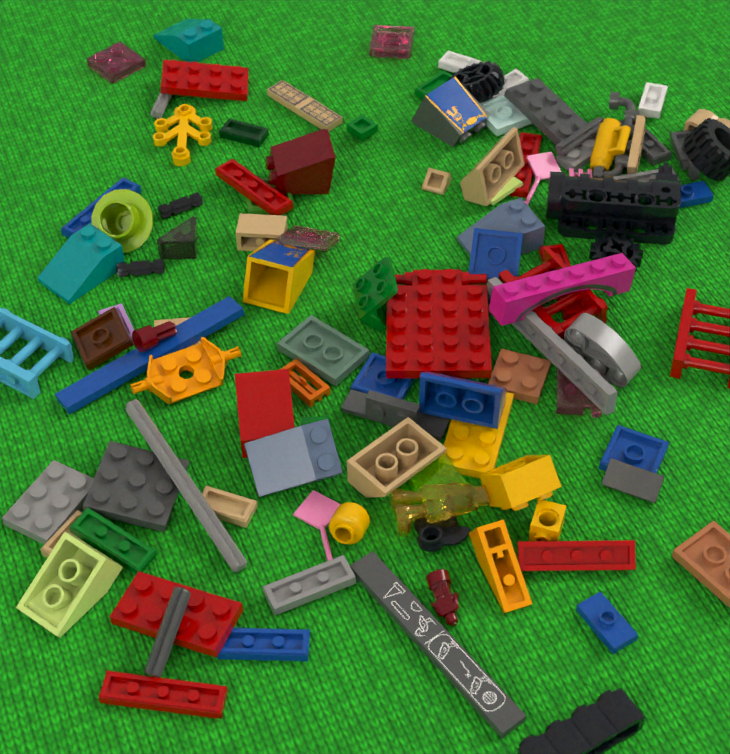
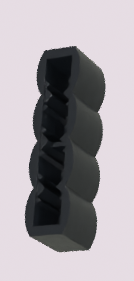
(590, 728)

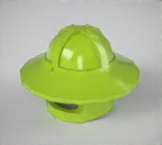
(124, 218)

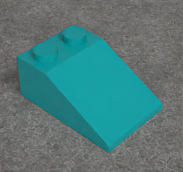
(192, 39)
(82, 264)

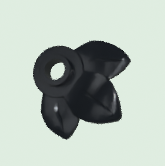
(437, 535)

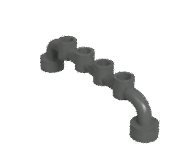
(621, 161)

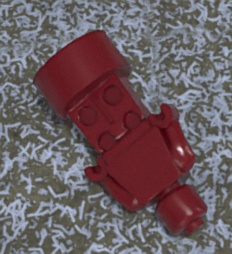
(446, 602)

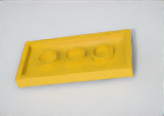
(474, 447)

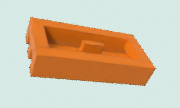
(301, 387)

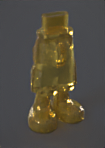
(437, 501)

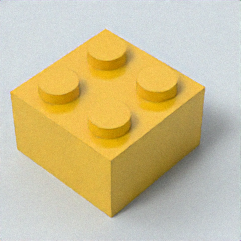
(521, 481)

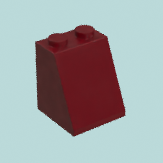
(302, 164)

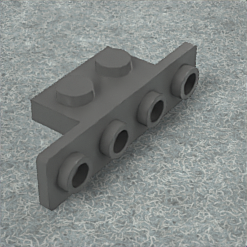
(392, 411)

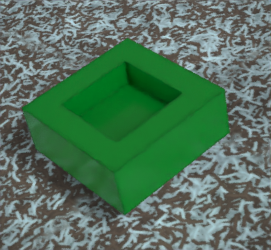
(362, 127)

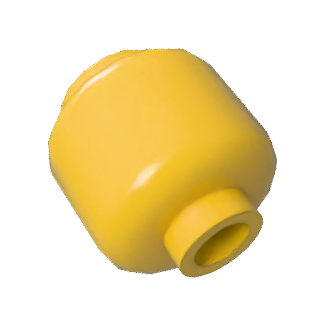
(349, 523)

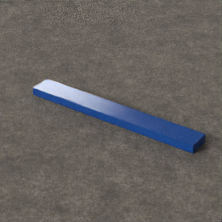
(136, 362)

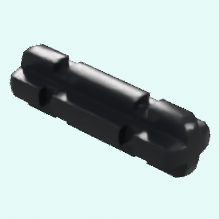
(180, 205)
(142, 267)

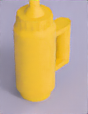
(609, 142)

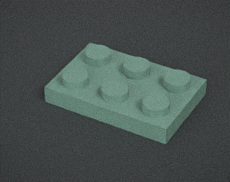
(323, 350)

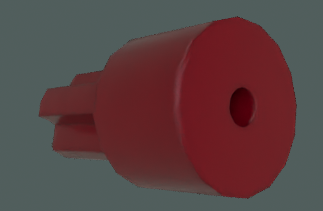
(148, 336)

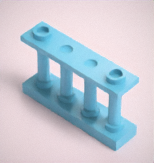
(10, 372)

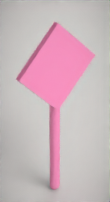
(541, 166)
(317, 512)

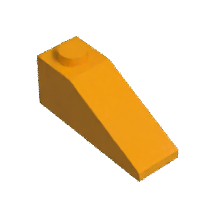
(500, 565)

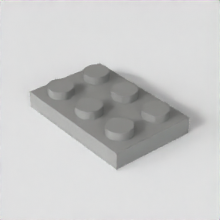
(49, 502)

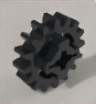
(615, 245)

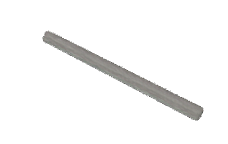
(186, 486)

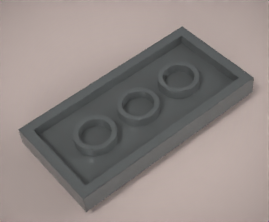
(545, 109)

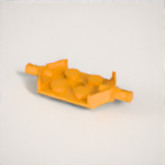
(203, 360)

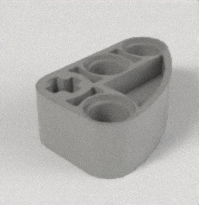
(603, 349)

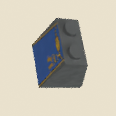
(451, 113)

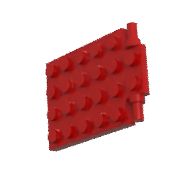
(438, 325)

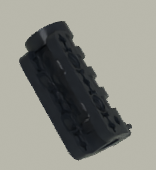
(615, 206)

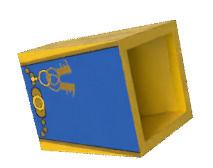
(277, 275)

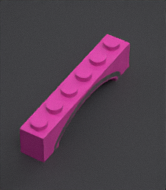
(517, 298)

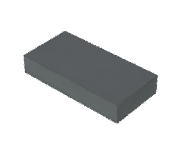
(633, 480)

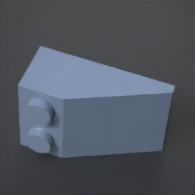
(509, 217)
(293, 458)

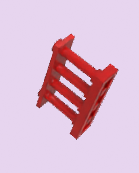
(553, 261)
(687, 342)

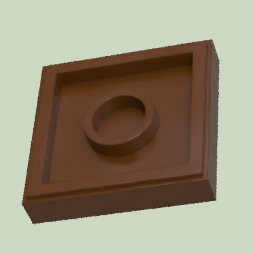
(102, 338)

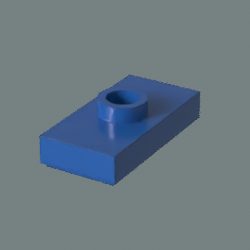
(695, 194)
(606, 622)

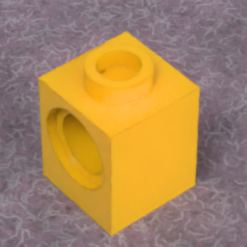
(547, 521)

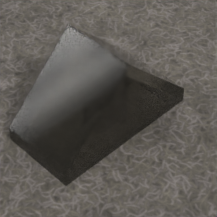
(180, 241)

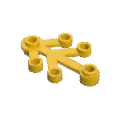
(184, 115)

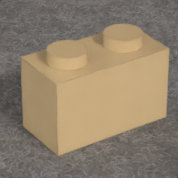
(257, 229)

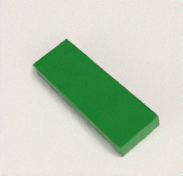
(113, 541)

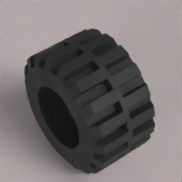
(710, 149)

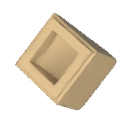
(436, 181)

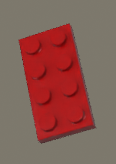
(204, 80)
(204, 623)

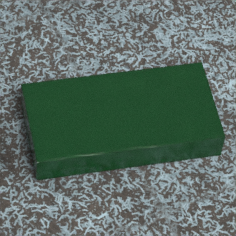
(243, 133)

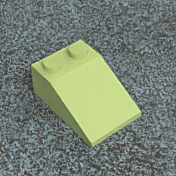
(68, 584)

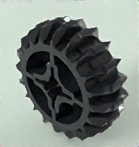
(481, 79)

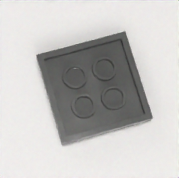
(133, 488)

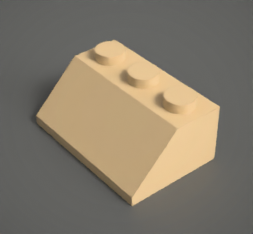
(494, 170)
(392, 459)

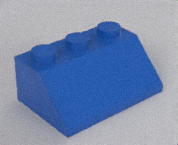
(461, 399)

